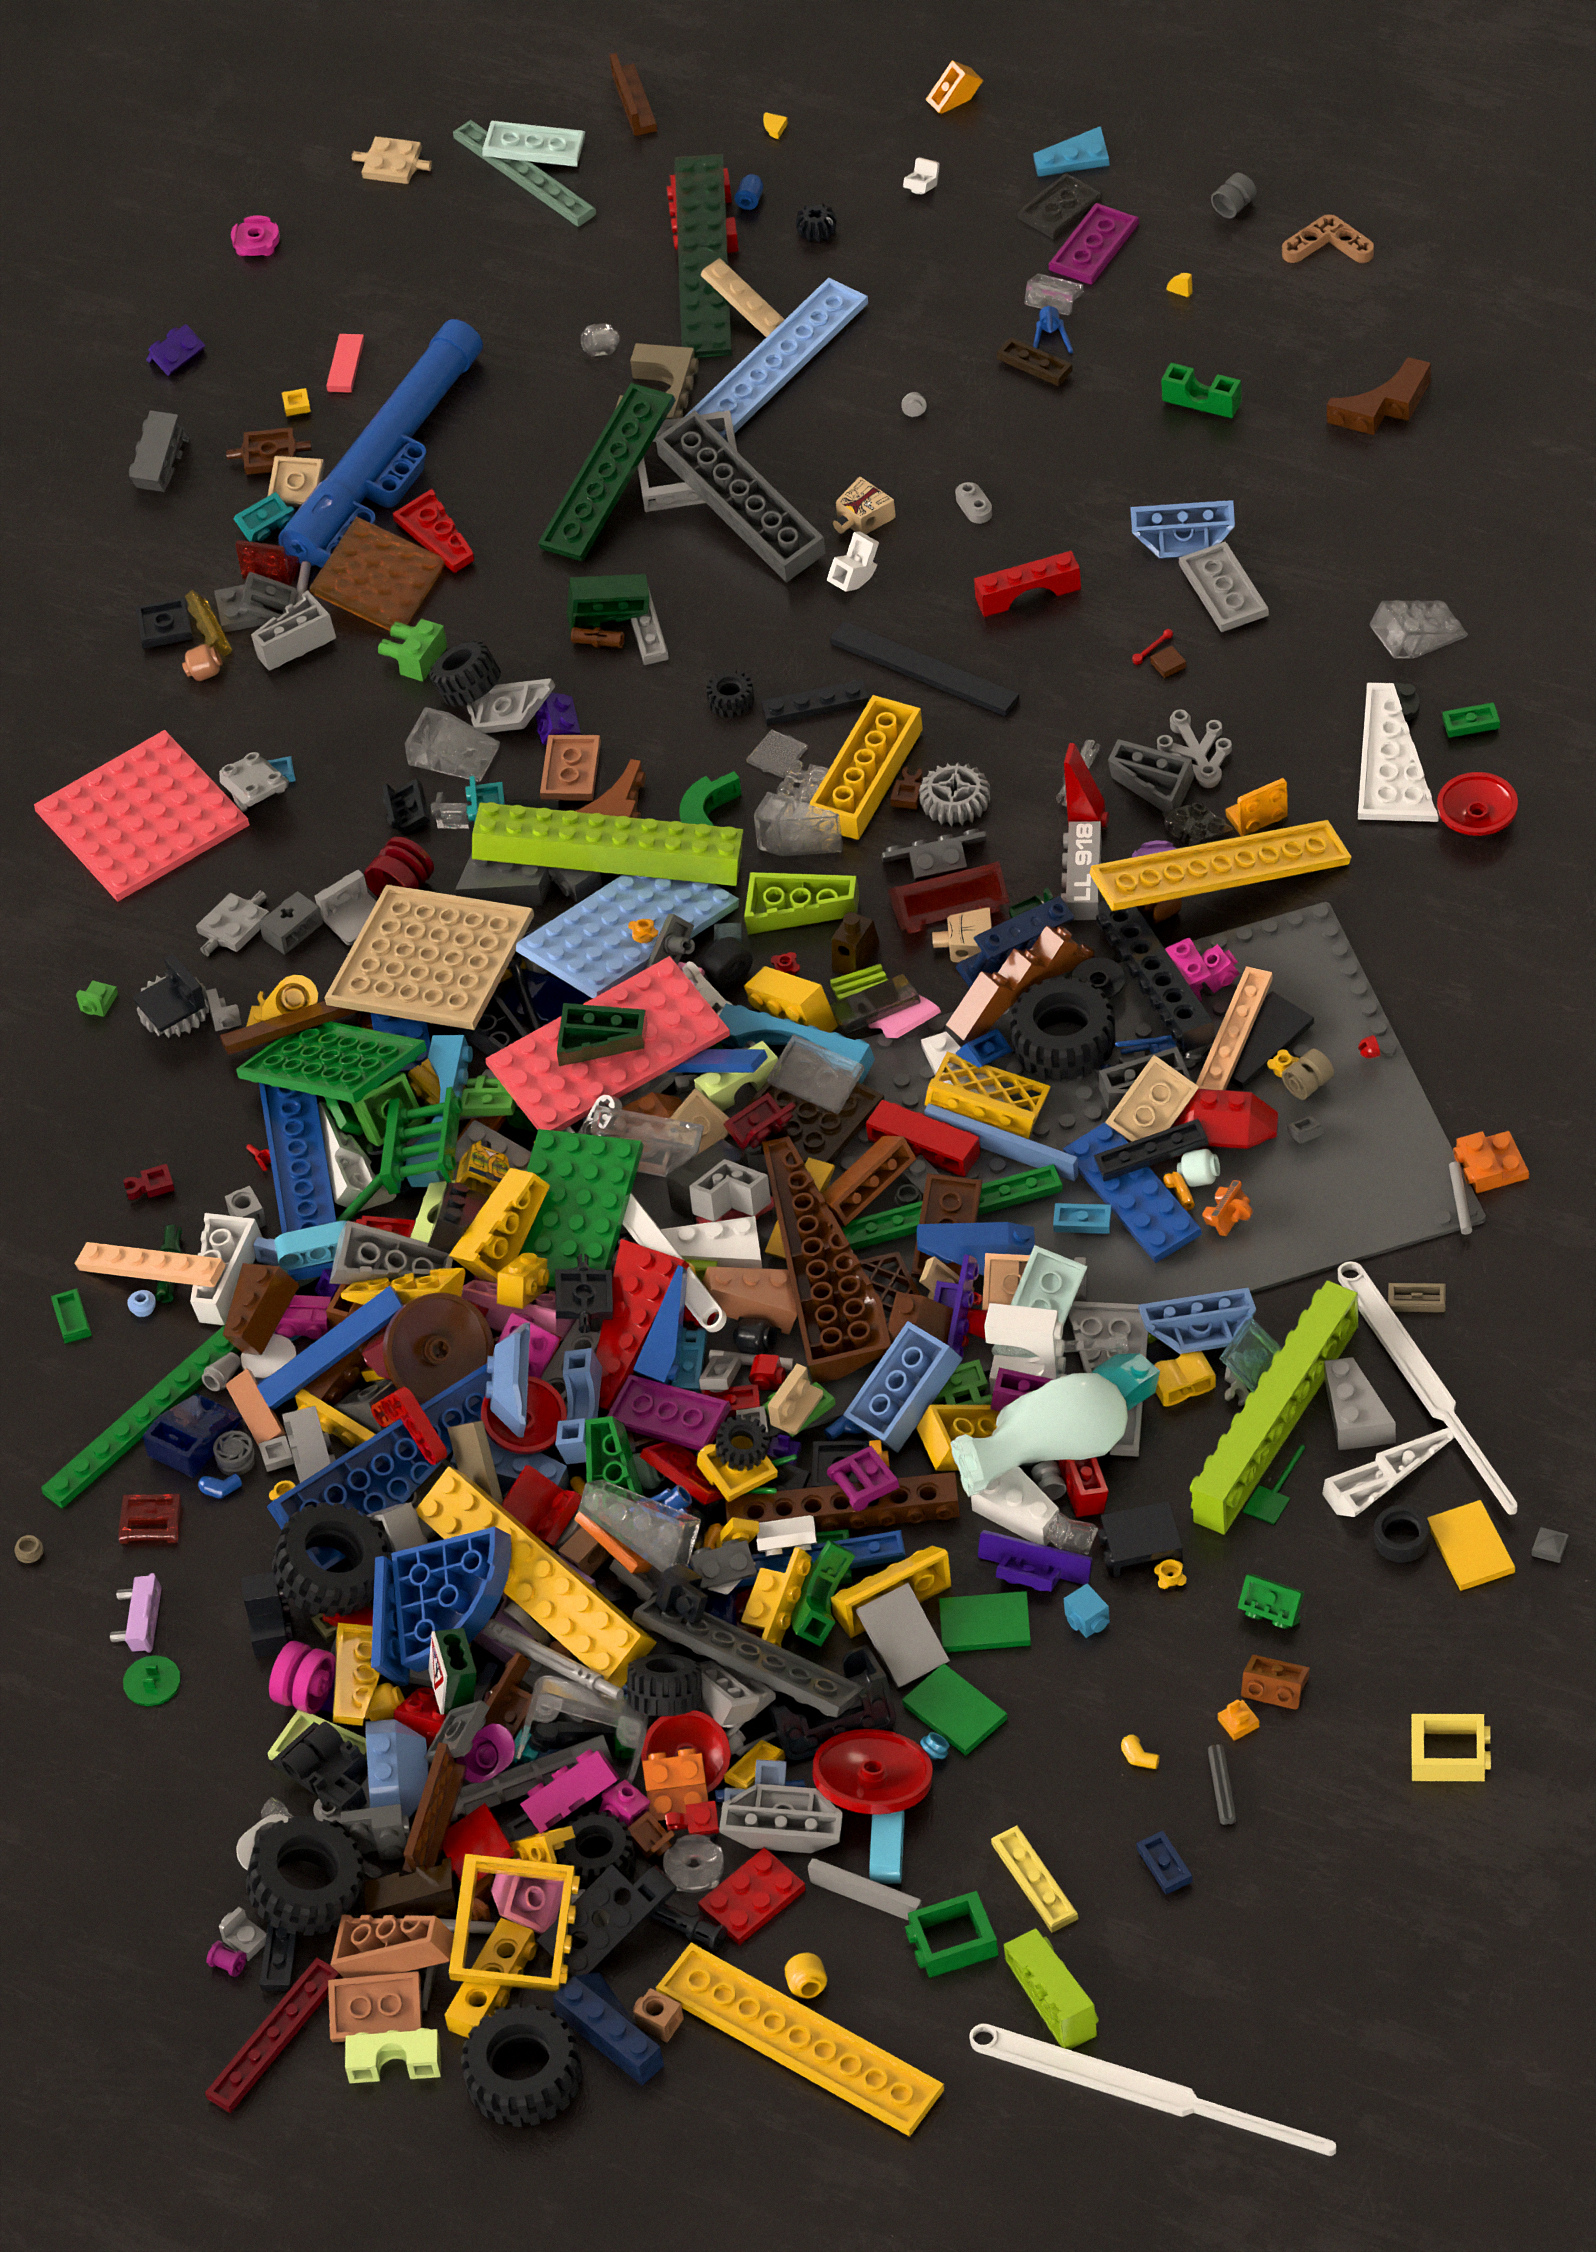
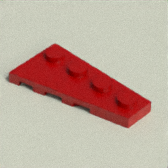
(432, 528)

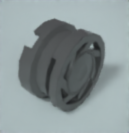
(235, 1453)

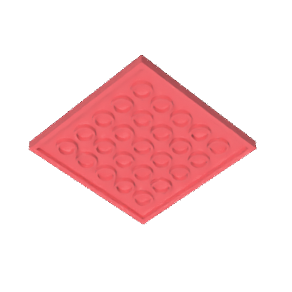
(141, 815)

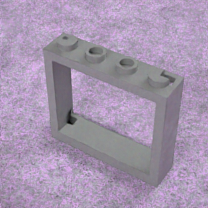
(681, 493)

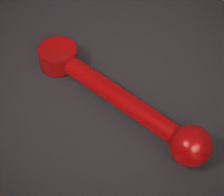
(1138, 658)

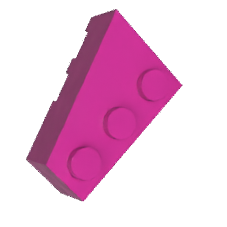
(569, 1789)

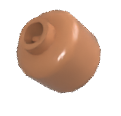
(202, 662)

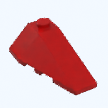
(1082, 793)

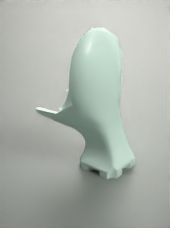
(1061, 1420)

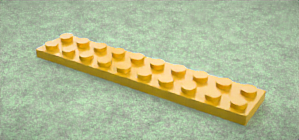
(1219, 865)
(801, 2039)

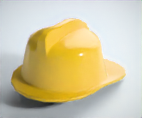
(290, 995)

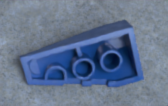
(663, 1344)

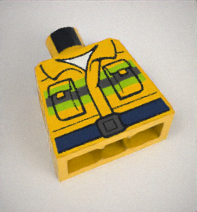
(482, 1168)

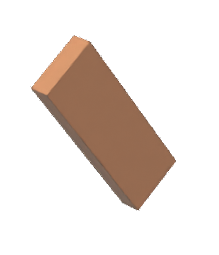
(253, 1408)

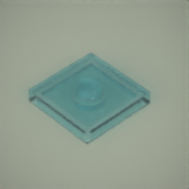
(1250, 1353)

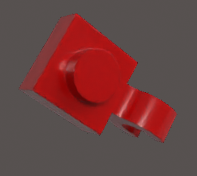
(698, 1819)

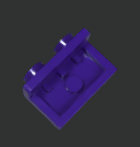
(175, 350)
(557, 717)

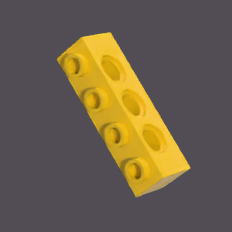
(505, 1940)

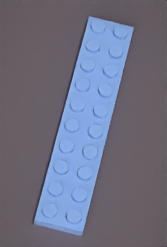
(783, 353)

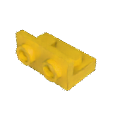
(542, 1846)

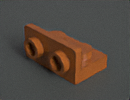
(1274, 1681)

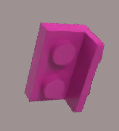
(1189, 964)

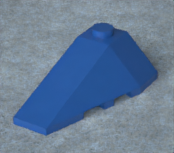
(953, 1240)

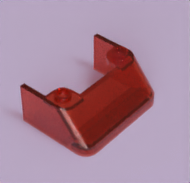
(948, 895)

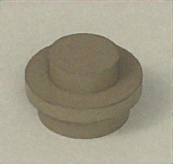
(28, 1549)

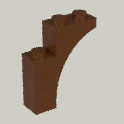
(1394, 398)

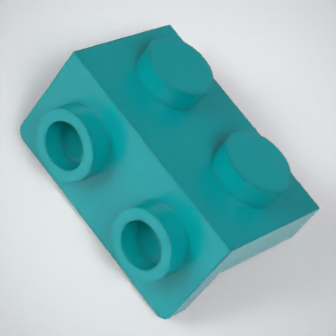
(264, 517)
(482, 793)

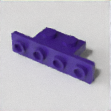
(960, 1298)
(1033, 1563)

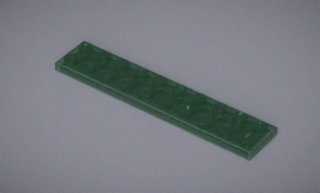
(700, 243)

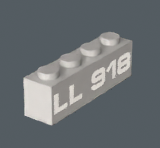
(1084, 850)

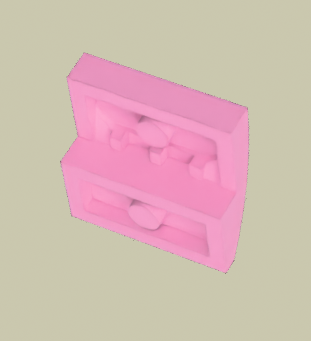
(907, 1019)

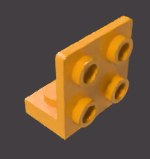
(1259, 807)

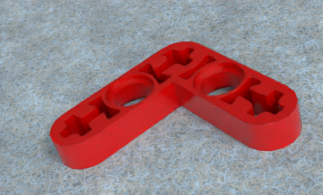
(404, 1406)

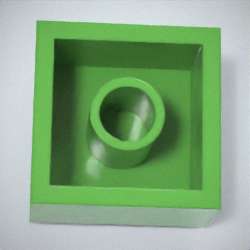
(374, 1106)

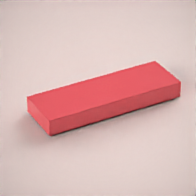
(345, 363)

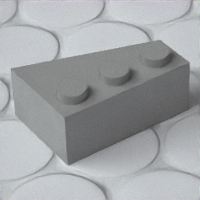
(293, 633)

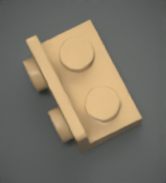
(794, 1401)

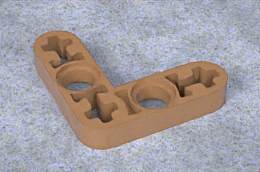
(1328, 229)

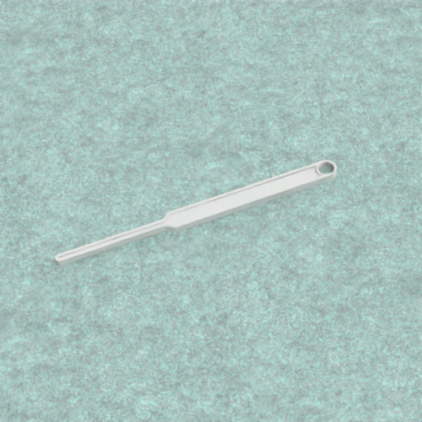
(649, 1235)
(1419, 1373)
(1131, 2085)

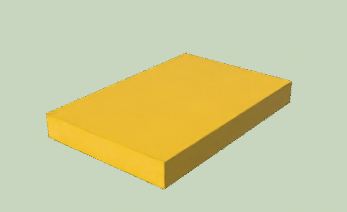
(1470, 1545)

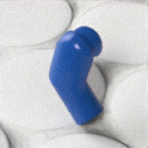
(219, 1488)

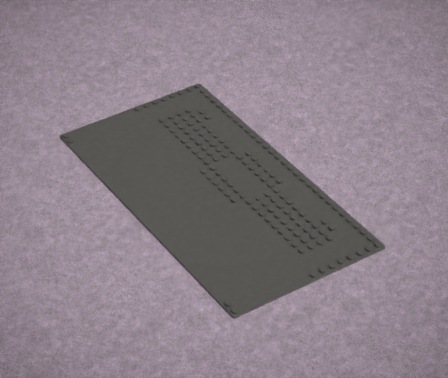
(1337, 1199)

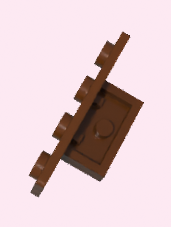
(507, 1701)

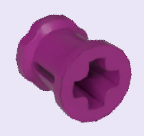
(226, 1958)

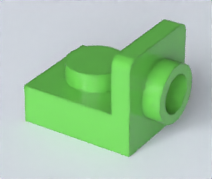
(97, 998)

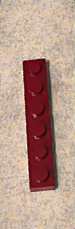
(272, 2036)

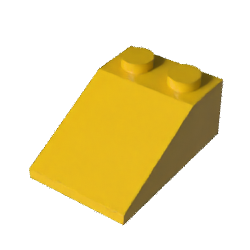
(946, 1422)

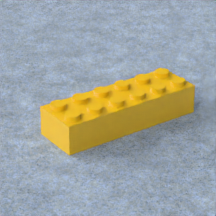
(868, 763)

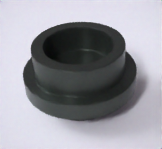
(907, 1195)

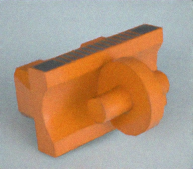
(1231, 1207)

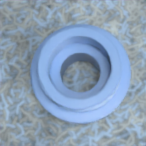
(142, 1308)

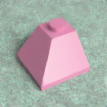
(528, 1900)

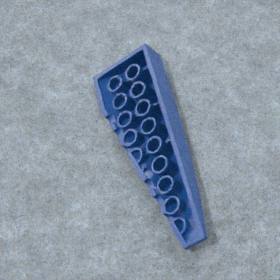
(386, 1466)

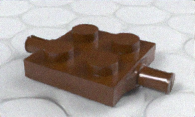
(262, 447)

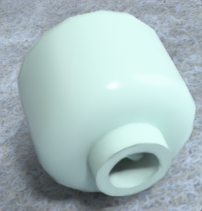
(1199, 1167)

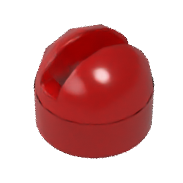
(1369, 1047)

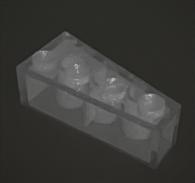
(644, 1525)

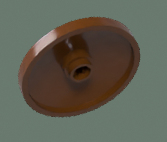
(435, 1344)

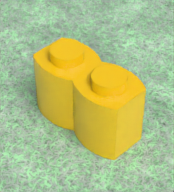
(1184, 1378)

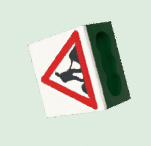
(451, 1669)

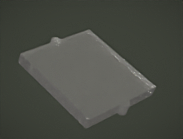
(776, 753)

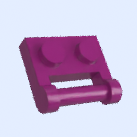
(870, 1471)

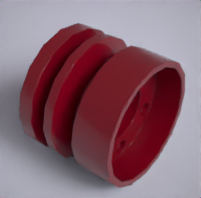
(399, 864)

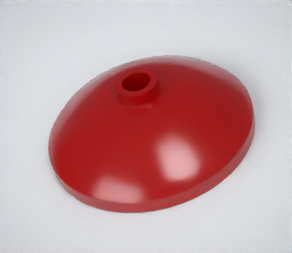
(1477, 803)
(543, 1412)
(688, 1732)

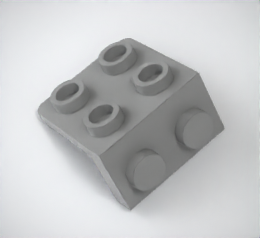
(346, 906)

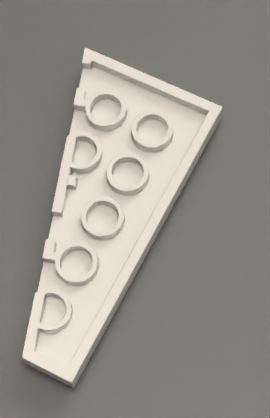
(1390, 767)

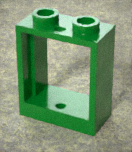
(960, 1955)

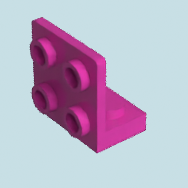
(540, 1345)

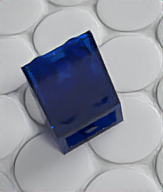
(187, 1433)

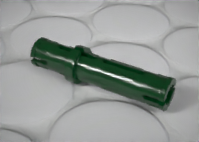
(170, 1244)

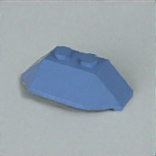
(1182, 528)
(1198, 1320)
(510, 1379)
(395, 1765)

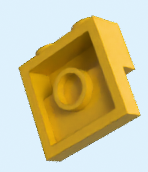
(731, 1481)

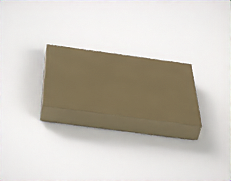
(475, 1457)

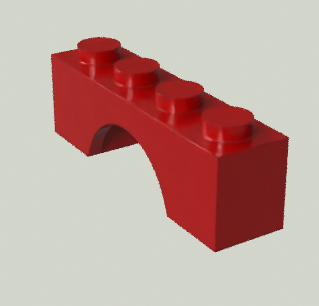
(999, 589)

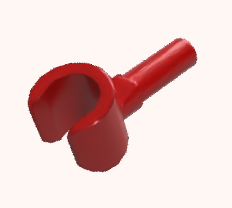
(261, 1157)

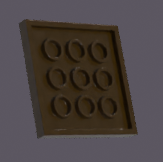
(818, 1131)

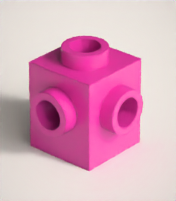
(1220, 966)
(624, 1802)

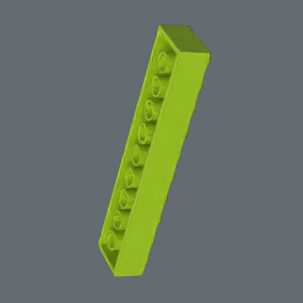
(607, 843)
(1274, 1407)

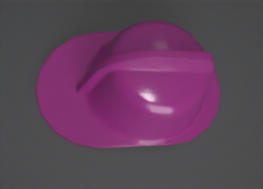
(490, 1754)

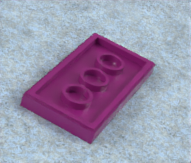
(1093, 243)
(669, 1412)

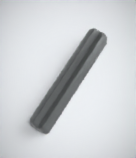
(1222, 1784)

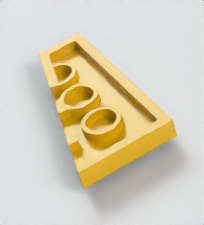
(354, 1677)

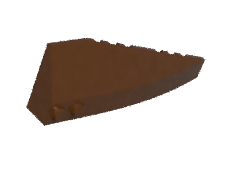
(833, 1296)

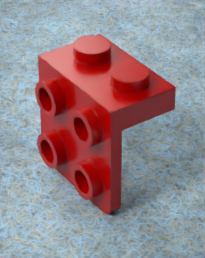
(421, 1714)

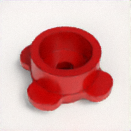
(786, 963)

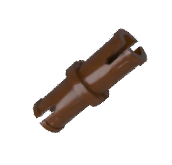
(597, 637)

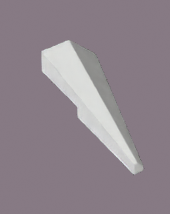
(347, 1165)
(1360, 1487)

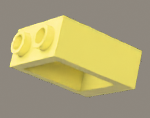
(1449, 1768)

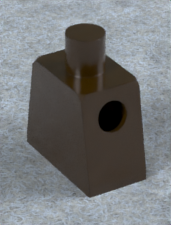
(854, 936)

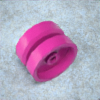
(302, 1677)

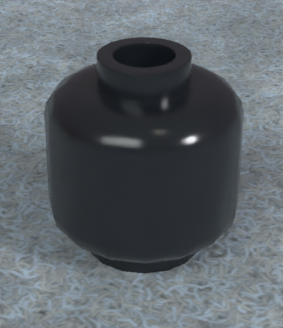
(755, 1336)

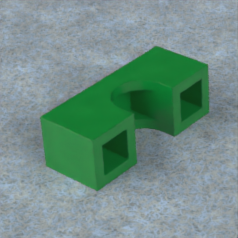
(1183, 389)

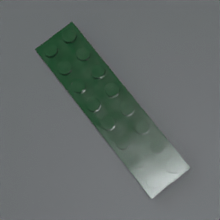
(606, 472)

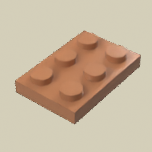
(570, 767)
(374, 2004)

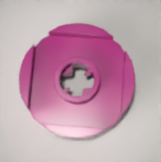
(247, 244)

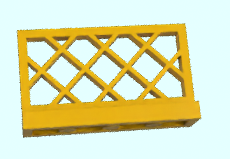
(983, 1106)

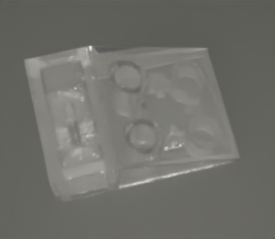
(1415, 627)
(449, 745)
(795, 827)

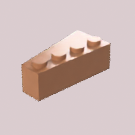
(389, 1945)

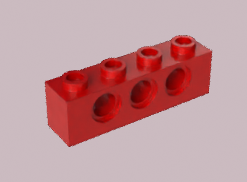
(1084, 1485)

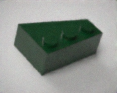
(605, 599)
(599, 1032)

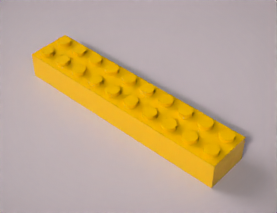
(541, 1580)

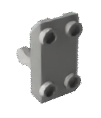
(252, 780)

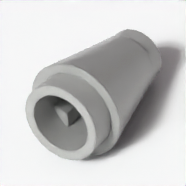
(221, 1372)

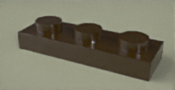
(1034, 361)

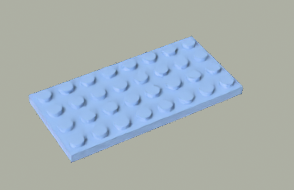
(592, 939)

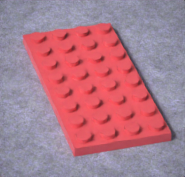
(677, 1029)

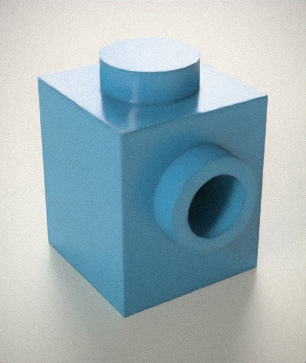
(1086, 1611)

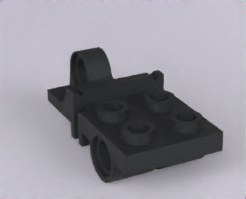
(325, 1766)

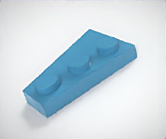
(1074, 154)

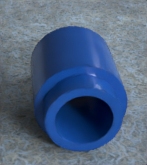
(749, 192)

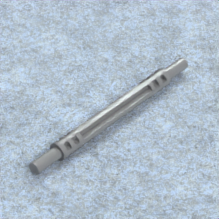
(551, 1658)

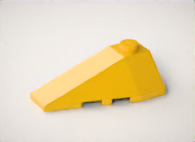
(408, 1287)

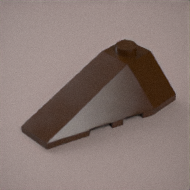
(923, 1313)

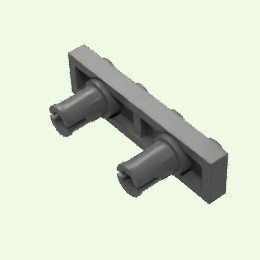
(672, 940)

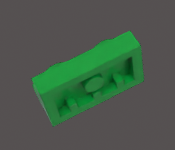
(1270, 1600)

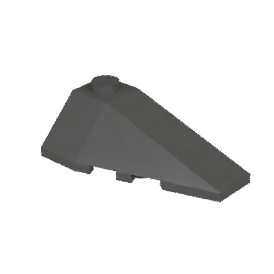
(358, 1404)

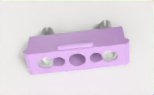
(142, 1613)

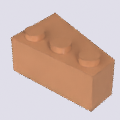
(753, 1294)

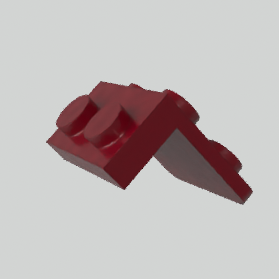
(757, 1121)

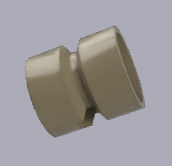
(1307, 1074)

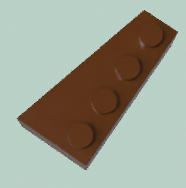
(341, 1376)

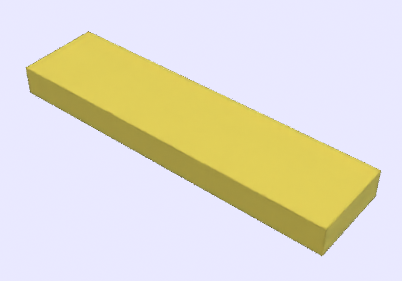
(1034, 1879)

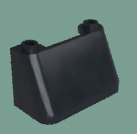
(805, 1728)

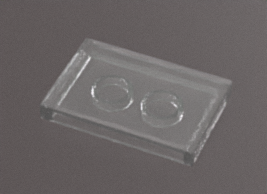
(815, 1074)

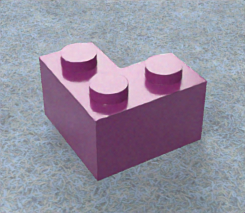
(1012, 1385)

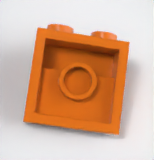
(1490, 1160)
(674, 1782)

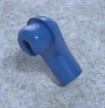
(841, 1426)

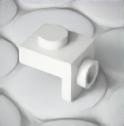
(923, 177)

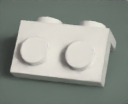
(786, 1534)

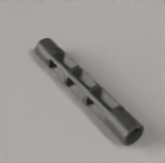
(520, 1779)

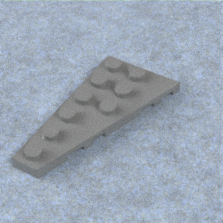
(1100, 1321)

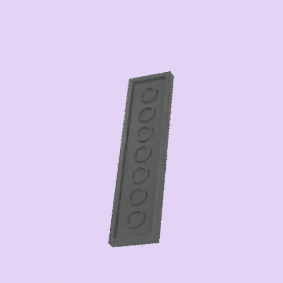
(753, 1658)

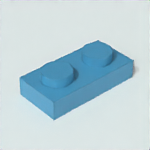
(1082, 1218)

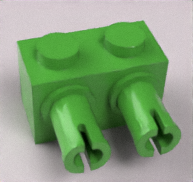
(419, 651)

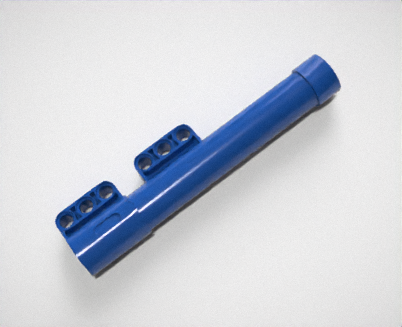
(384, 456)

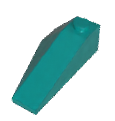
(1132, 1375)

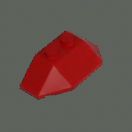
(1231, 1118)

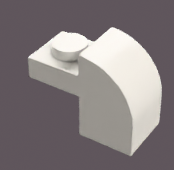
(857, 566)

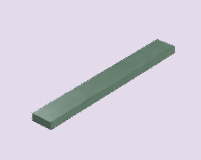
(529, 177)

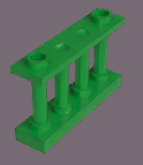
(398, 1134)

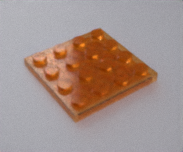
(377, 575)

